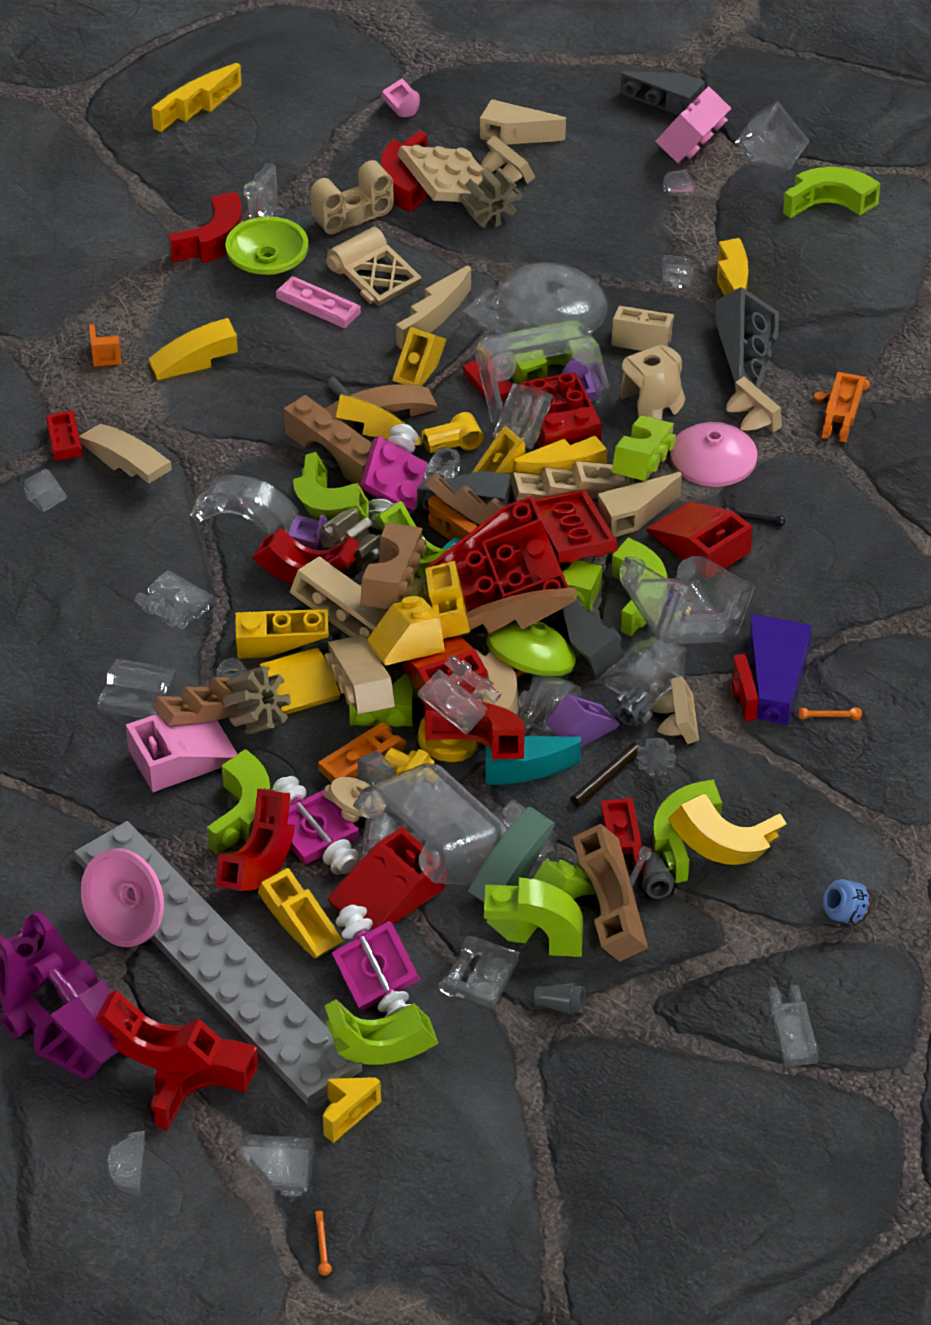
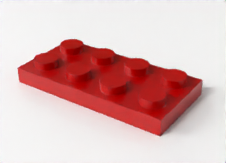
(575, 526)

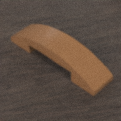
(394, 398)

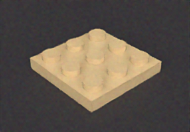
(442, 170)

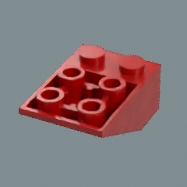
(570, 410)
(704, 532)
(423, 668)
(387, 881)

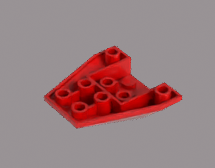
(505, 556)

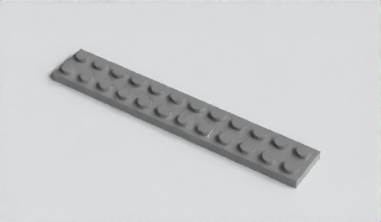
(234, 977)

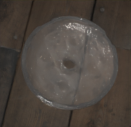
(551, 295)

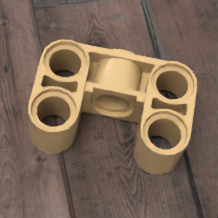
(350, 208)

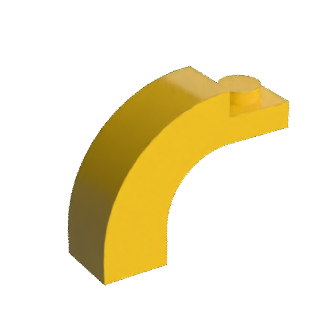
(719, 840)

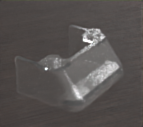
(500, 353)

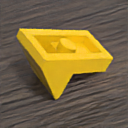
(350, 1103)

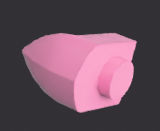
(402, 98)

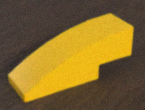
(732, 266)
(194, 350)
(375, 419)
(561, 455)
(447, 598)
(299, 913)

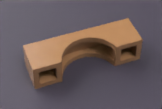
(311, 423)
(399, 559)
(619, 921)

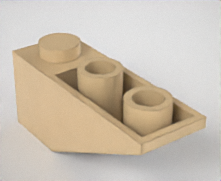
(520, 124)
(635, 505)

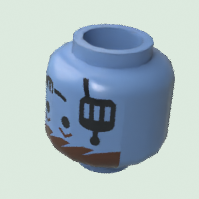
(847, 901)

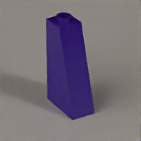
(778, 661)

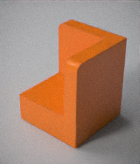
(104, 349)

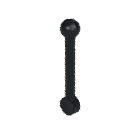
(778, 520)

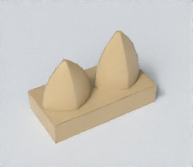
(502, 155)
(761, 409)
(681, 703)

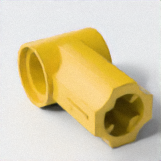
(461, 432)

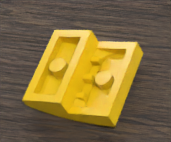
(305, 680)

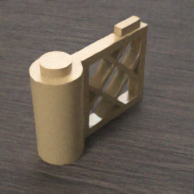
(362, 253)

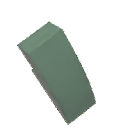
(514, 853)

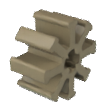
(491, 197)
(347, 525)
(257, 700)

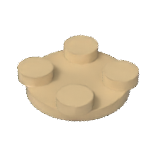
(344, 794)

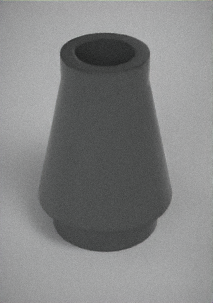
(656, 877)
(565, 998)

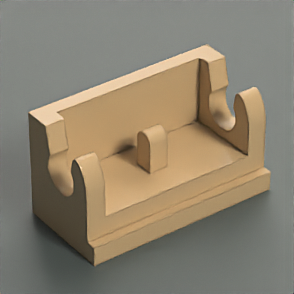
(641, 328)

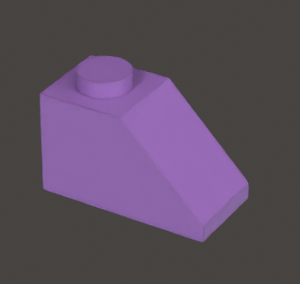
(581, 719)

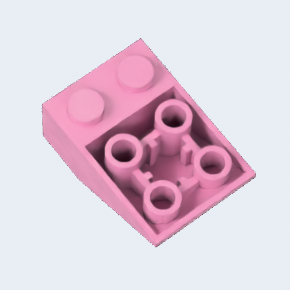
(176, 752)

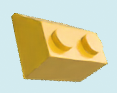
(407, 632)

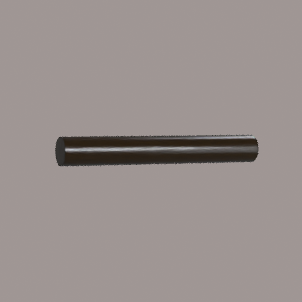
(604, 775)

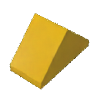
(501, 453)

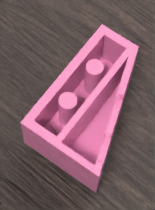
(694, 125)

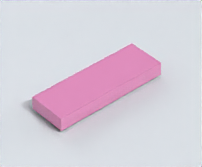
(318, 302)

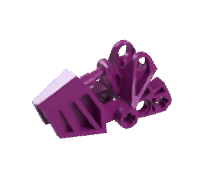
(71, 1033)

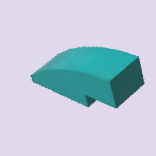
(541, 759)

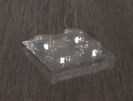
(524, 413)

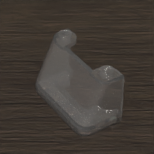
(695, 607)
(441, 811)

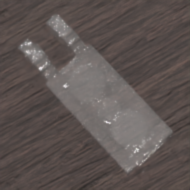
(793, 1028)

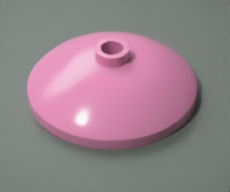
(714, 454)
(122, 897)

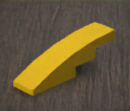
(199, 94)

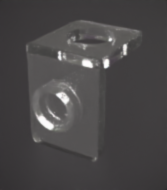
(677, 272)

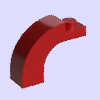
(406, 189)
(210, 240)
(285, 556)
(498, 730)
(264, 849)
(156, 1044)
(231, 1068)

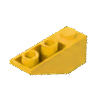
(278, 631)

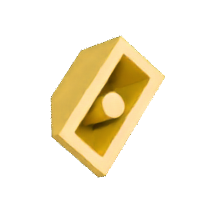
(418, 357)

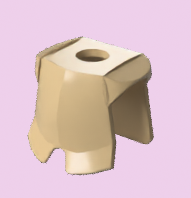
(656, 379)

